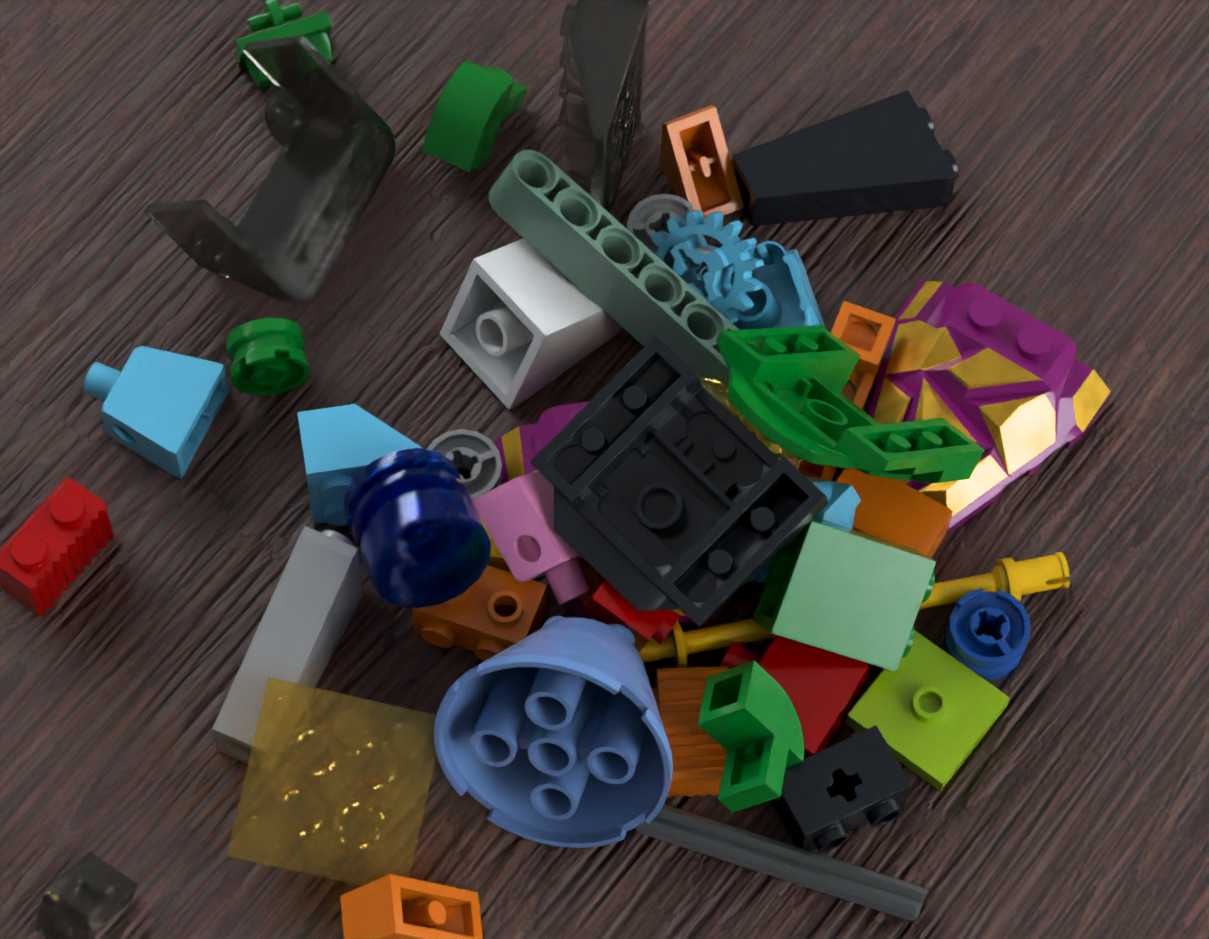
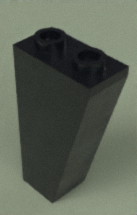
(848, 166)

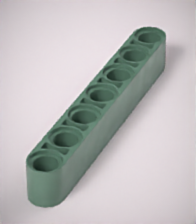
(609, 262)

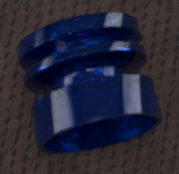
(416, 528)

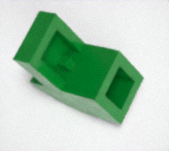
(471, 114)
(757, 728)

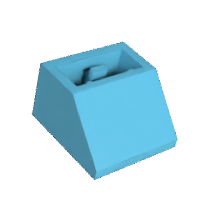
(336, 449)

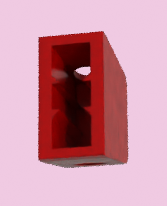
(816, 681)

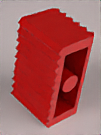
(54, 546)

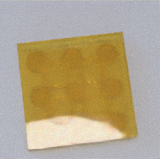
(334, 785)

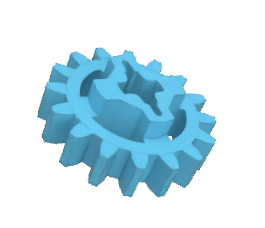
(692, 250)

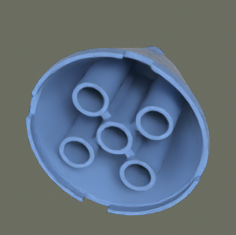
(559, 736)

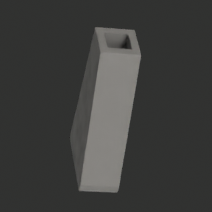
(296, 632)

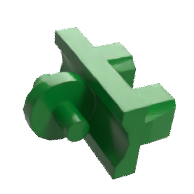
(314, 28)

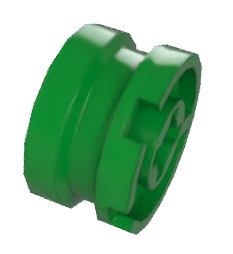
(267, 356)

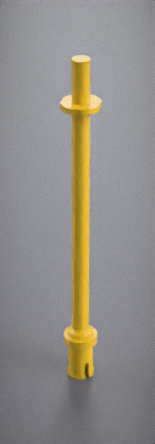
(1009, 576)

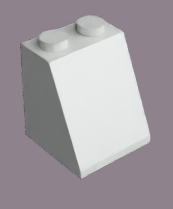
(522, 322)

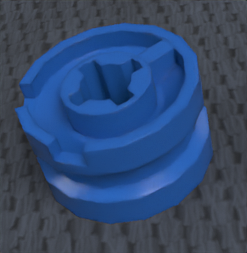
(982, 653)

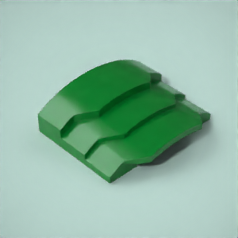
(791, 392)

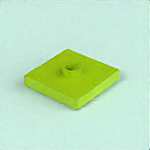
(929, 711)

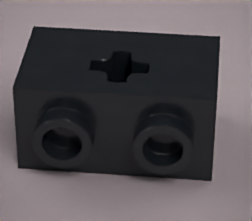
(853, 766)

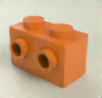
(486, 616)

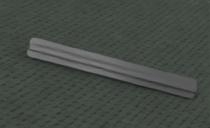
(786, 862)

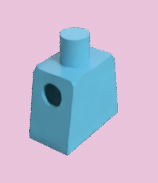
(159, 404)

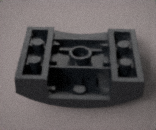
(671, 489)

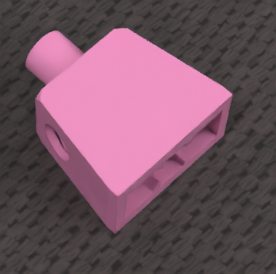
(522, 527)

